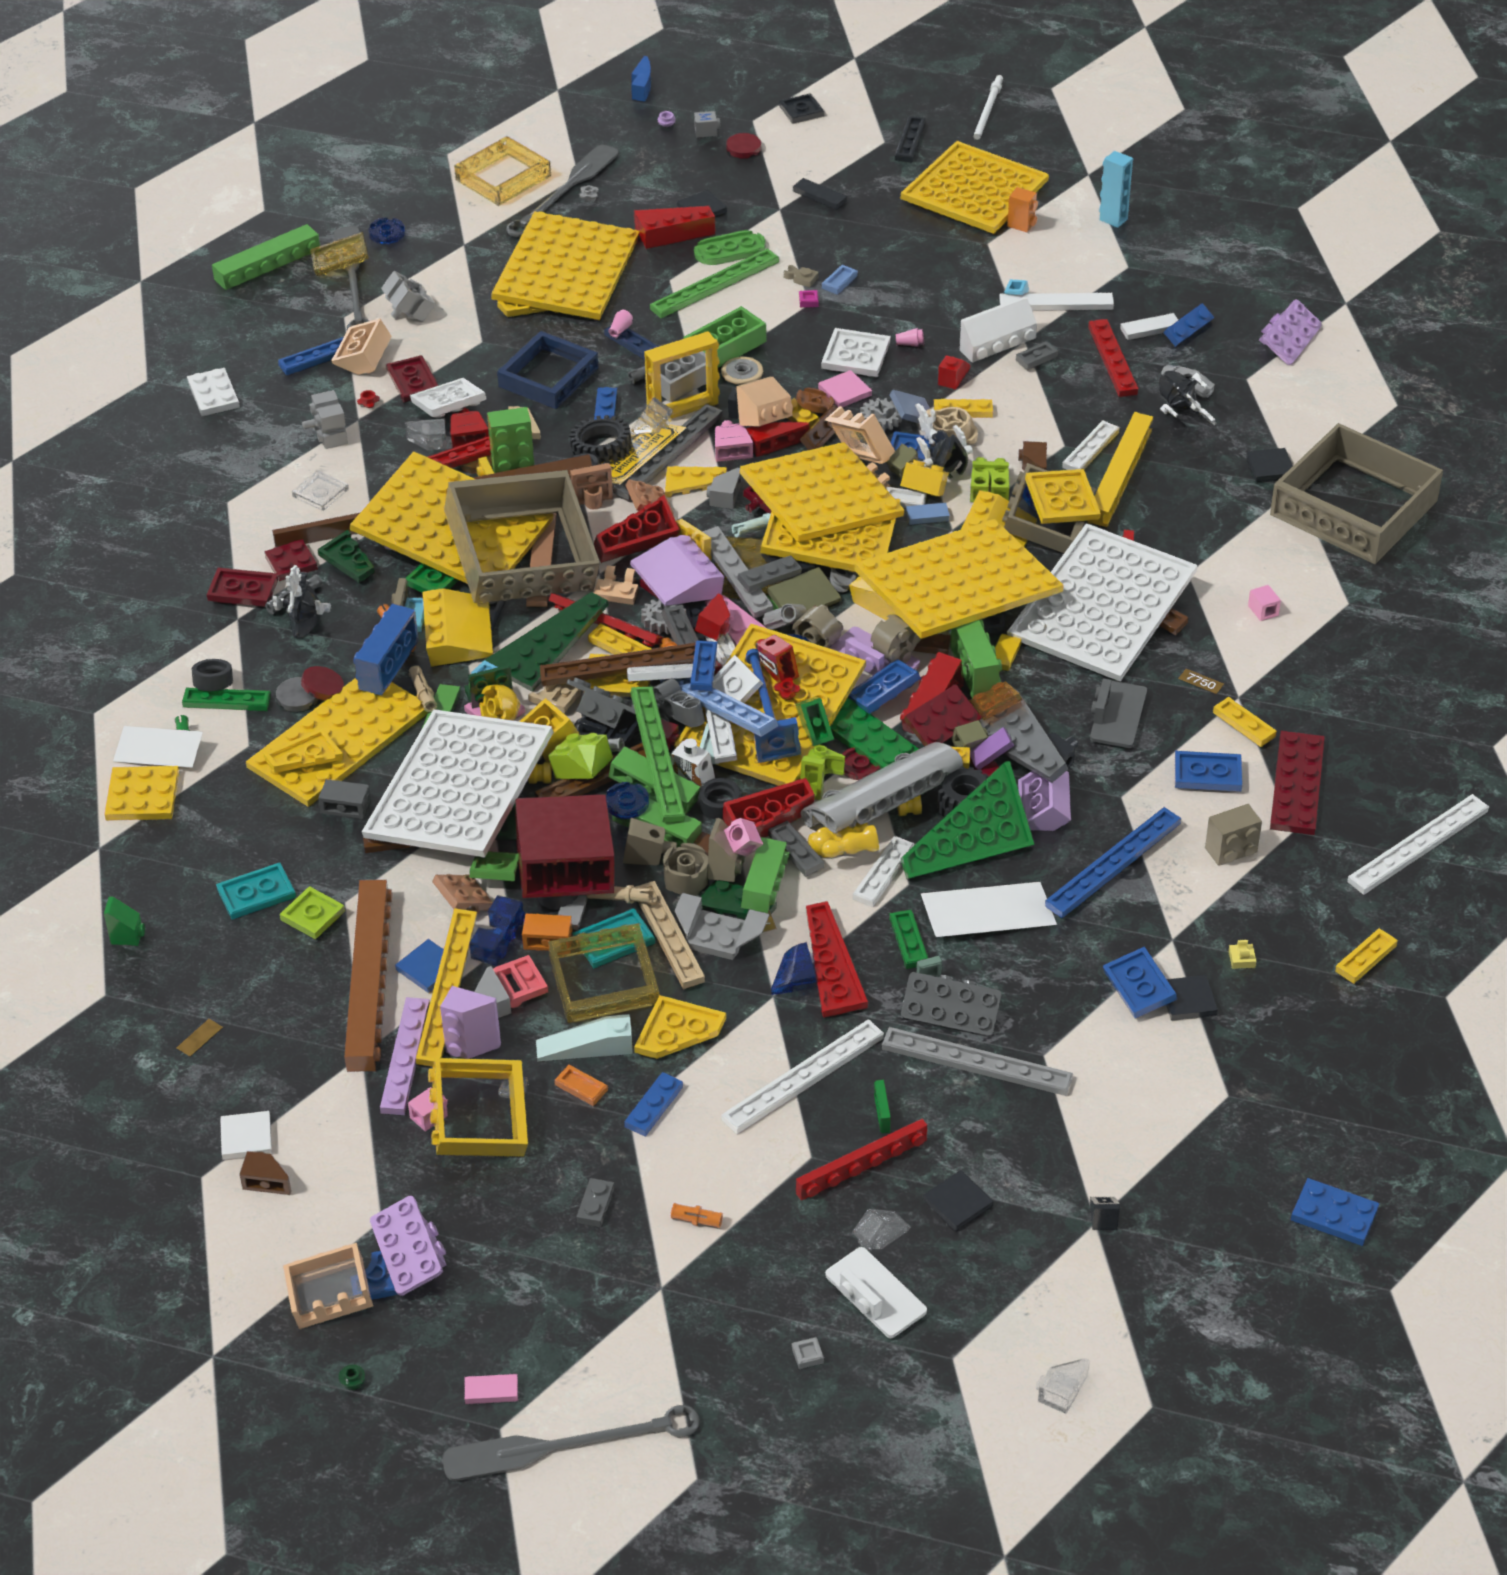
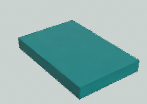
(255, 890)
(604, 956)

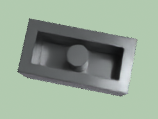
(344, 799)

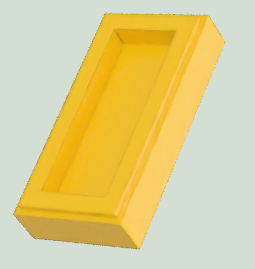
(1007, 649)

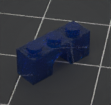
(492, 944)

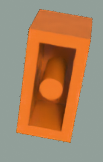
(1022, 209)
(542, 928)

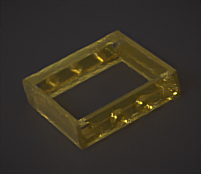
(538, 170)
(612, 1002)

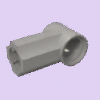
(783, 616)

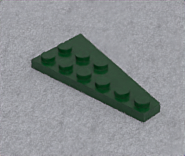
(548, 641)

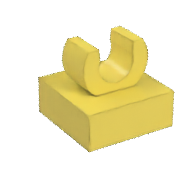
(1242, 955)

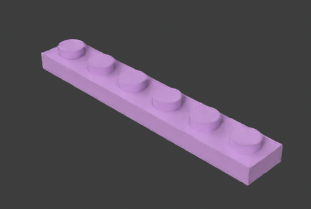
(404, 1056)

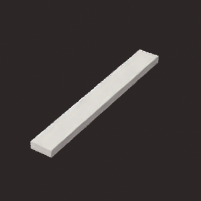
(1417, 844)
(802, 1076)

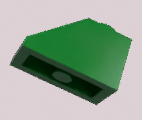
(814, 720)
(123, 923)

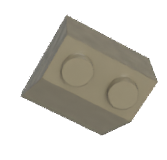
(722, 862)

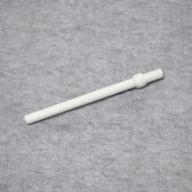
(995, 89)

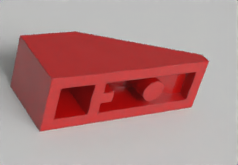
(776, 436)

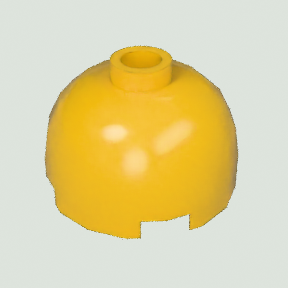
(499, 703)

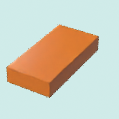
(581, 1085)

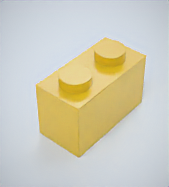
(924, 478)

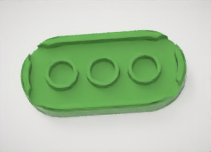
(729, 247)

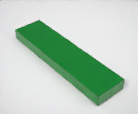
(227, 699)

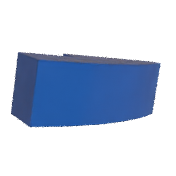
(641, 80)

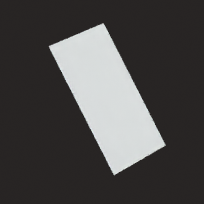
(158, 746)

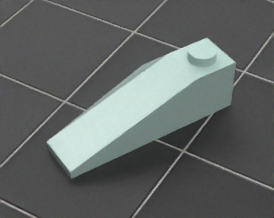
(596, 1038)

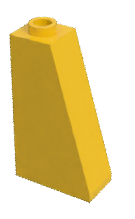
(868, 599)

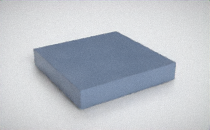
(906, 406)

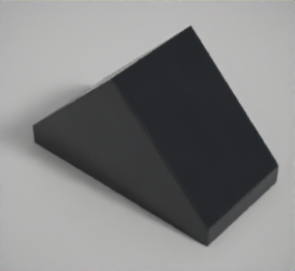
(1104, 1213)

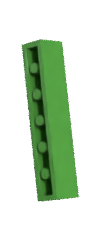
(265, 257)

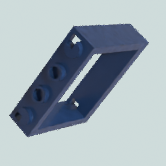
(555, 396)

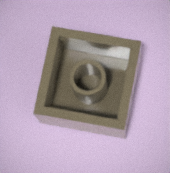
(1233, 834)

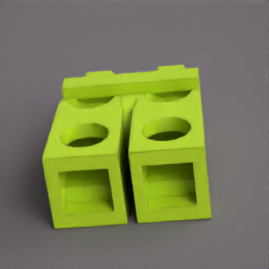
(990, 473)

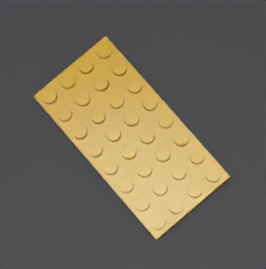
(359, 727)

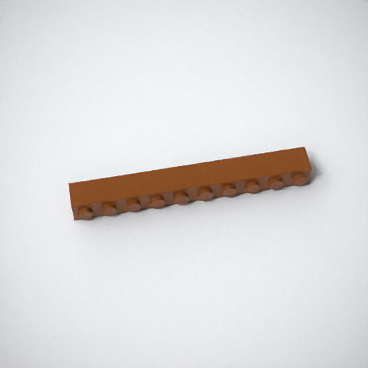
(367, 976)

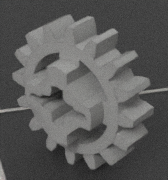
(884, 411)
(652, 616)

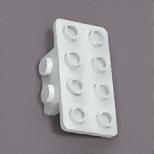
(876, 1292)

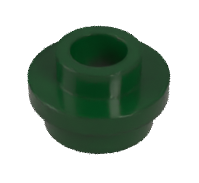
(354, 1382)

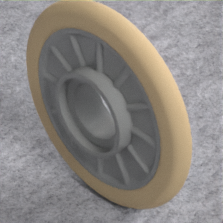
(731, 372)

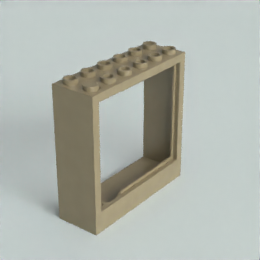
(515, 498)
(1339, 526)

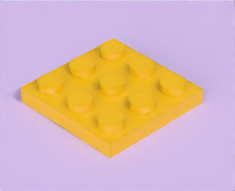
(1062, 496)
(141, 793)

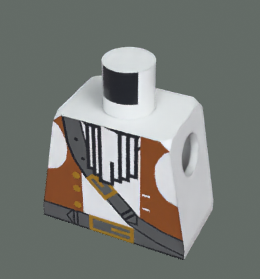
(692, 762)

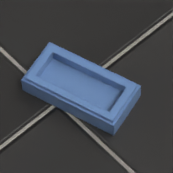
(839, 279)
(927, 513)

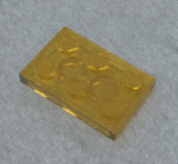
(339, 254)

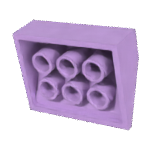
(679, 572)

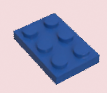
(884, 686)
(1208, 771)
(1139, 982)
(1335, 1211)

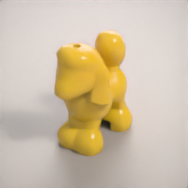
(846, 840)

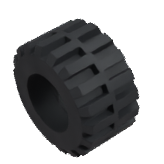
(957, 787)

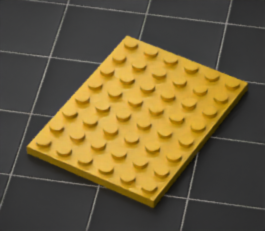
(566, 265)
(412, 521)
(958, 578)
(821, 674)

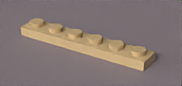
(671, 939)

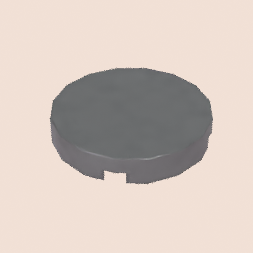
(293, 696)

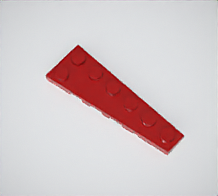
(835, 973)

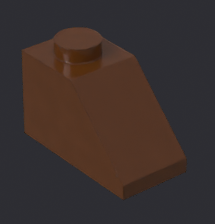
(1034, 454)
(263, 1174)

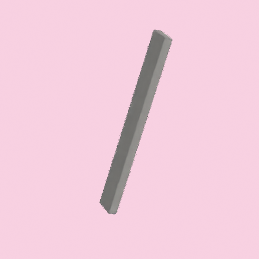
(977, 1061)

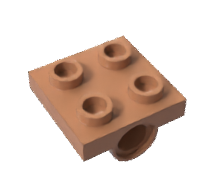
(592, 485)
(644, 494)
(462, 892)

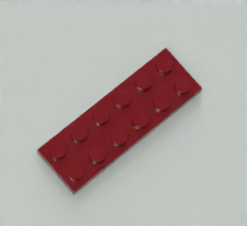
(1297, 783)

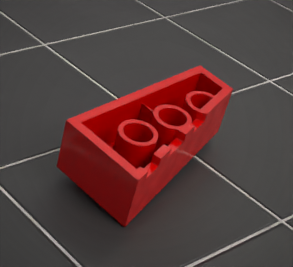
(673, 225)
(637, 532)
(771, 806)

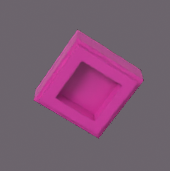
(808, 298)

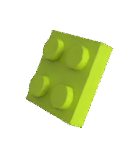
(312, 912)

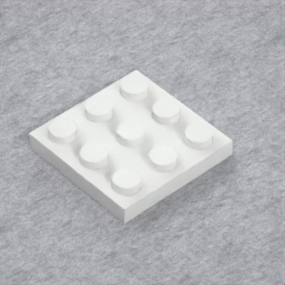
(856, 352)
(448, 397)

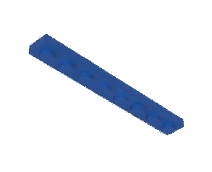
(1112, 862)

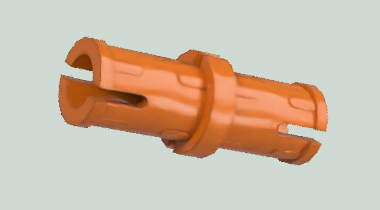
(680, 1212)

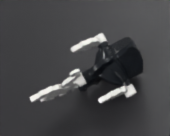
(1182, 394)
(947, 450)
(302, 605)

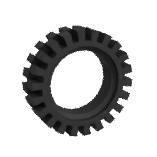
(602, 427)

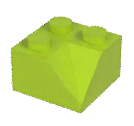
(580, 756)

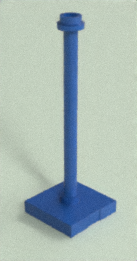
(782, 740)

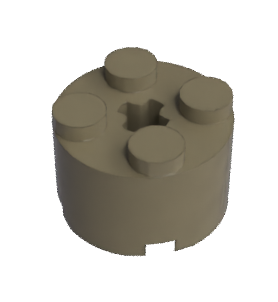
(819, 626)
(894, 639)
(686, 869)

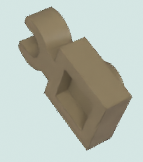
(803, 277)

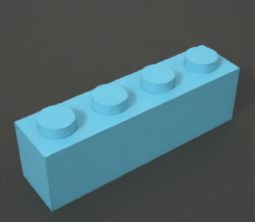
(1115, 188)

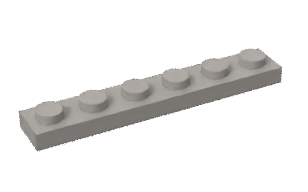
(731, 565)

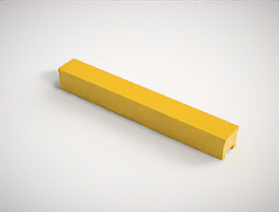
(1122, 467)

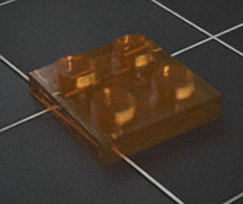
(995, 700)

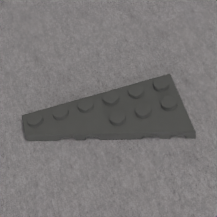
(1031, 744)

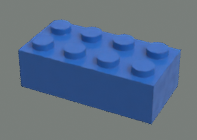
(386, 649)

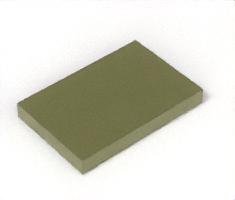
(805, 589)

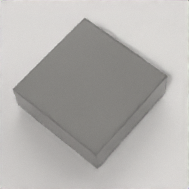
(807, 1353)

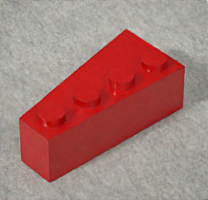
(941, 675)

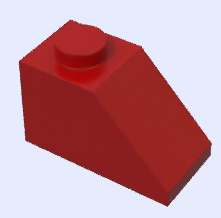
(952, 372)
(714, 619)

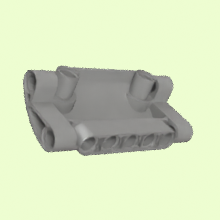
(885, 788)

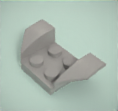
(715, 932)

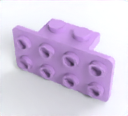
(1290, 331)
(858, 644)
(408, 1245)

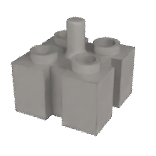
(407, 297)
(327, 420)

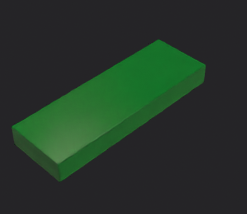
(908, 938)

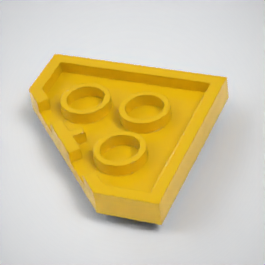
(676, 1026)

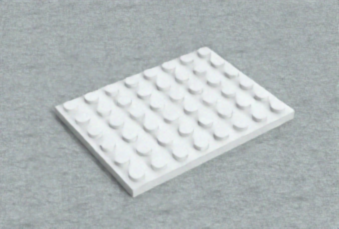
(1109, 602)
(458, 783)

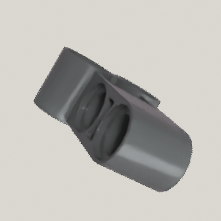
(678, 704)

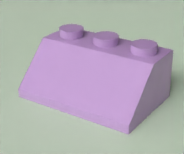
(1045, 802)
(469, 1023)

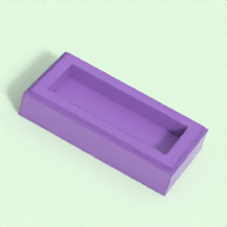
(991, 748)

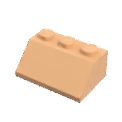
(362, 347)
(762, 402)

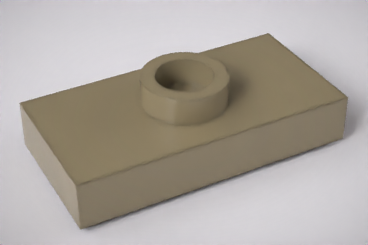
(401, 594)

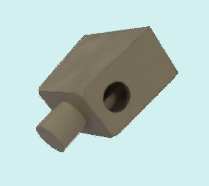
(645, 843)

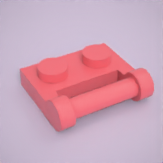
(526, 977)

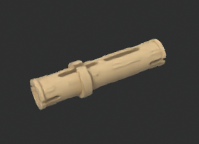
(424, 692)
(629, 894)

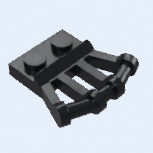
(626, 729)

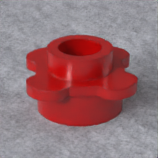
(368, 398)
(787, 689)

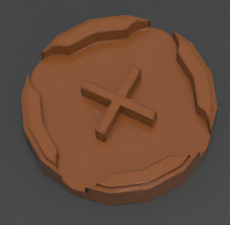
(814, 400)

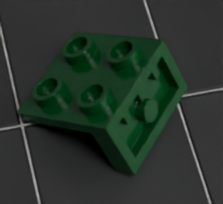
(480, 680)

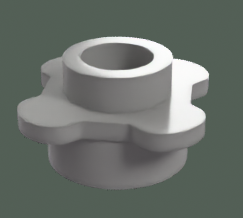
(589, 193)

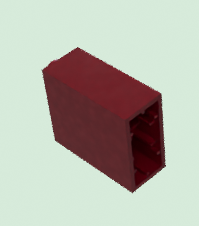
(564, 846)

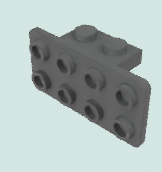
(599, 705)
(1117, 713)
(951, 1003)

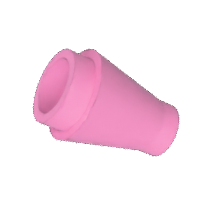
(620, 323)
(911, 338)

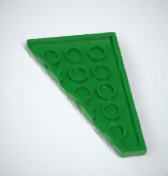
(979, 827)

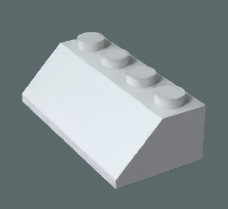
(997, 329)

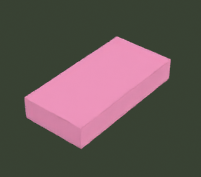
(491, 1389)

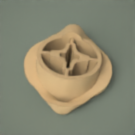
(952, 416)

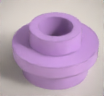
(666, 119)

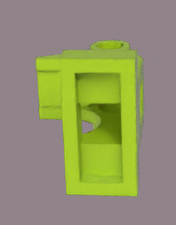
(817, 764)

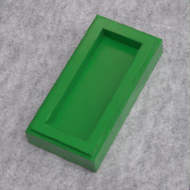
(882, 1106)

